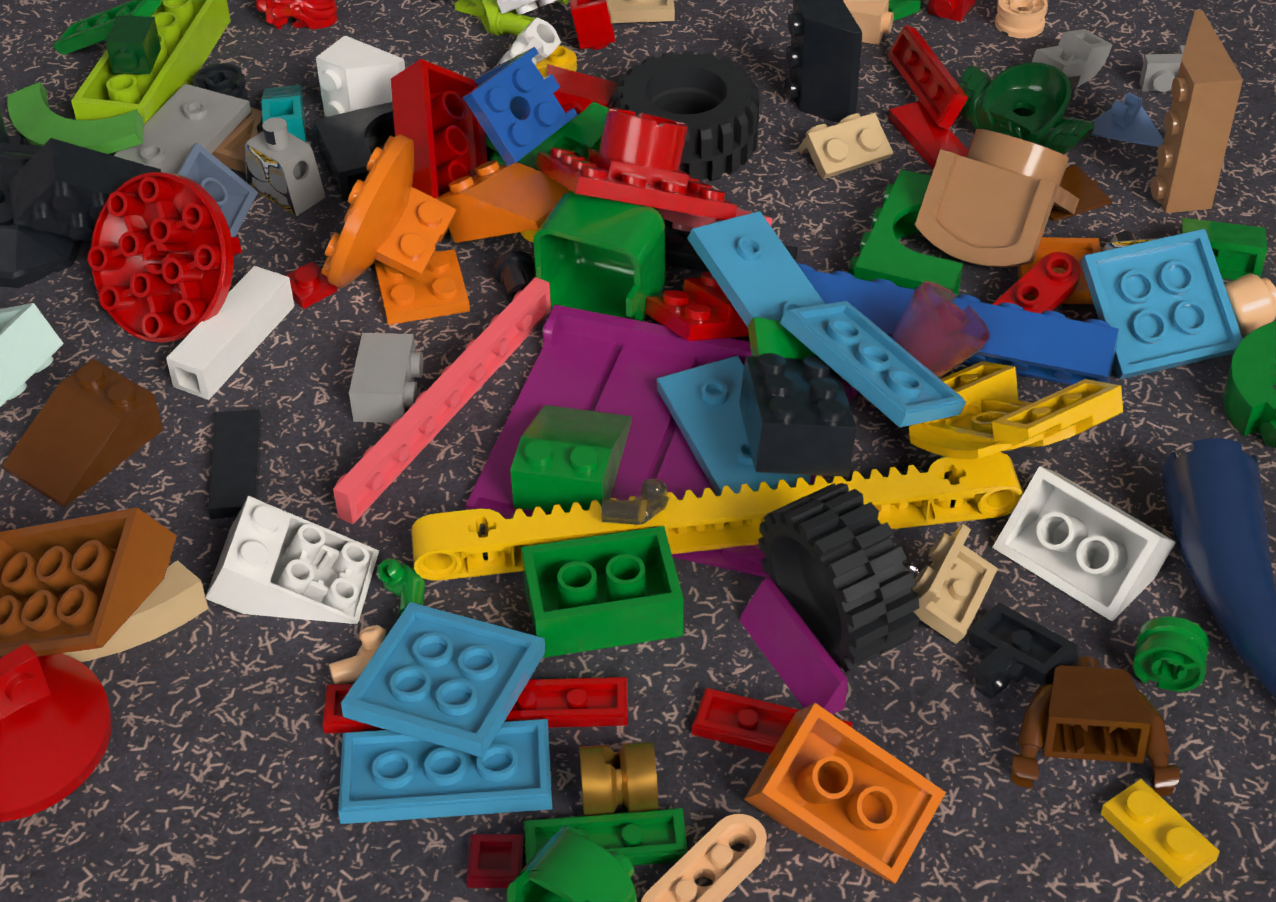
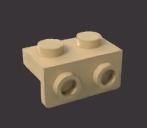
(847, 145)
(952, 585)

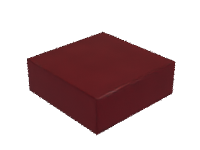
(494, 860)

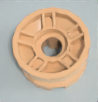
(1021, 17)

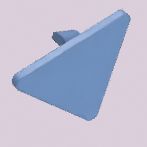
(1128, 123)

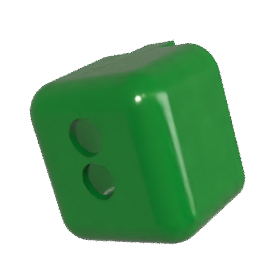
(601, 255)

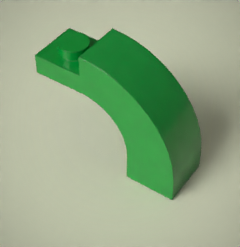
(1250, 382)

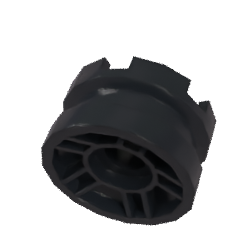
(223, 79)

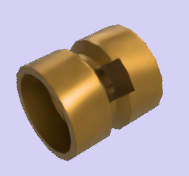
(618, 778)

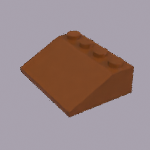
(78, 579)

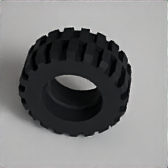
(706, 95)

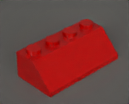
(440, 123)

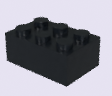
(67, 188)
(796, 416)

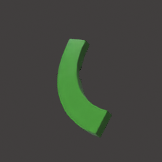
(38, 124)

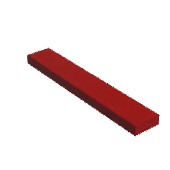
(561, 701)

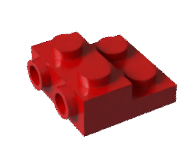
(698, 311)

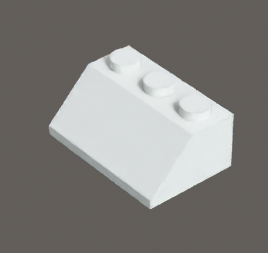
(1082, 544)

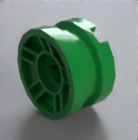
(1171, 653)

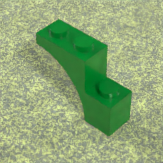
(577, 135)

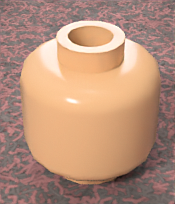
(1252, 301)

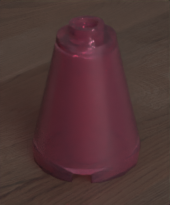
(938, 330)

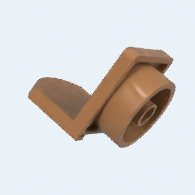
(994, 200)

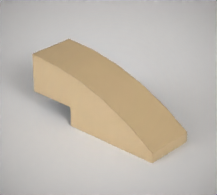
(165, 609)

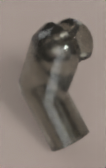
(640, 509)

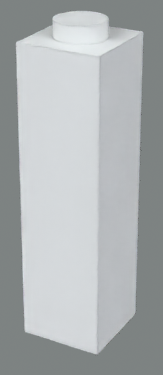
(228, 339)

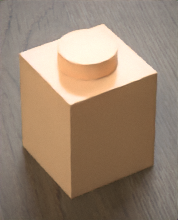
(872, 18)

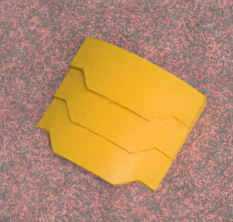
(999, 421)

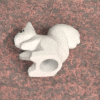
(538, 35)

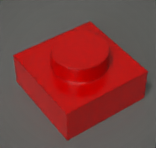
(309, 285)

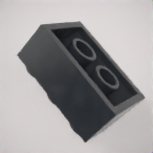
(823, 59)

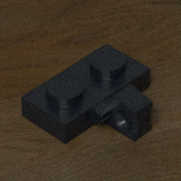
(1016, 649)

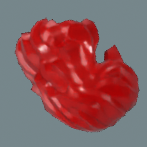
(310, 13)

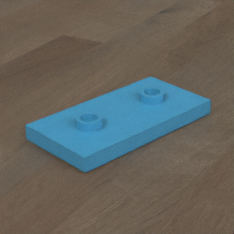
(753, 267)
(873, 363)
(710, 419)
(409, 778)

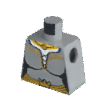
(283, 168)

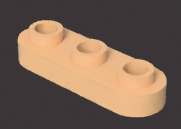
(713, 860)

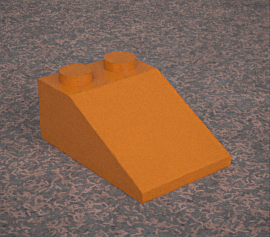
(500, 201)
(845, 793)

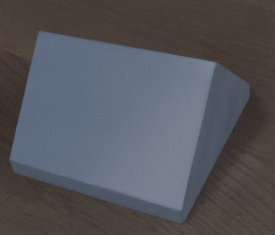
(225, 186)

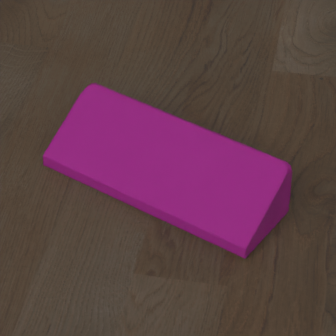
(794, 649)

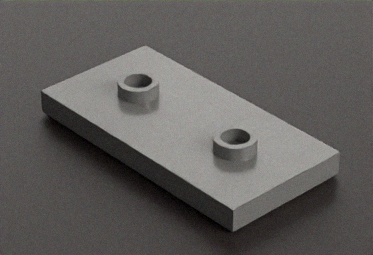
(182, 121)

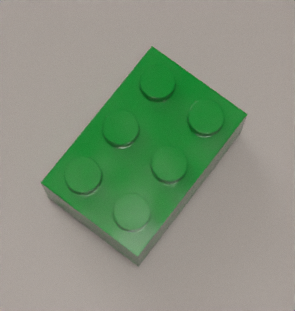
(603, 591)

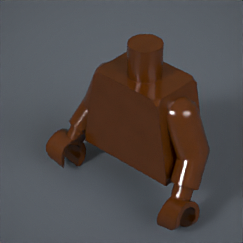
(1093, 717)

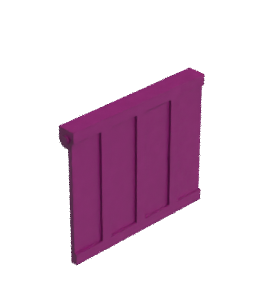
(614, 368)

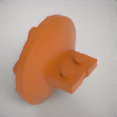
(387, 219)

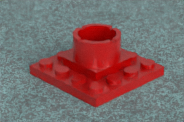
(637, 166)

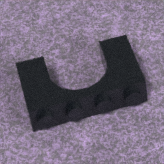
(349, 141)

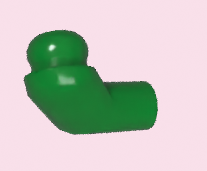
(402, 582)

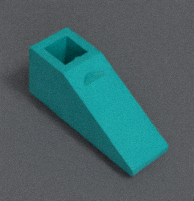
(286, 104)

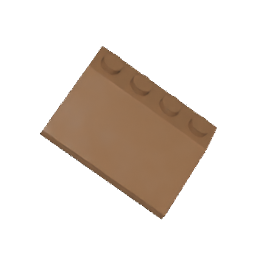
(1198, 122)

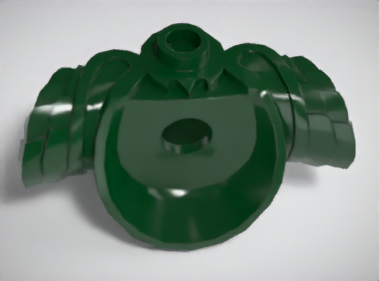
(1025, 104)

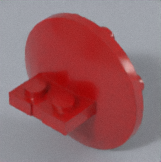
(162, 256)
(50, 729)

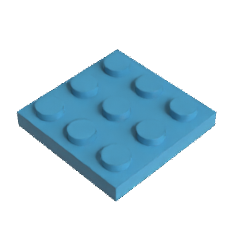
(1164, 302)
(444, 679)

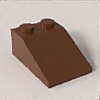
(84, 432)

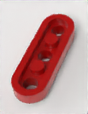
(1045, 284)

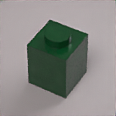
(133, 45)

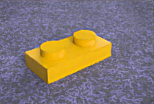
(1160, 833)

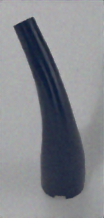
(1224, 541)

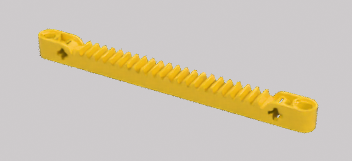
(453, 548)

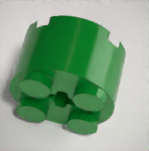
(574, 871)

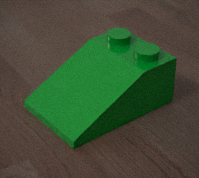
(568, 458)

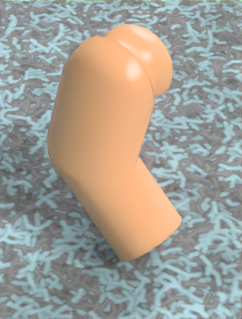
(349, 669)

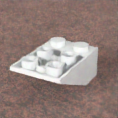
(290, 568)

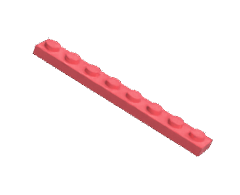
(440, 403)

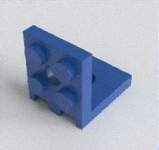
(517, 106)

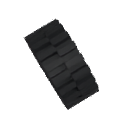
(841, 573)

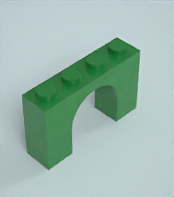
(886, 257)

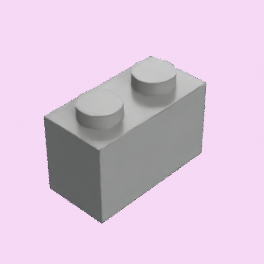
(384, 377)

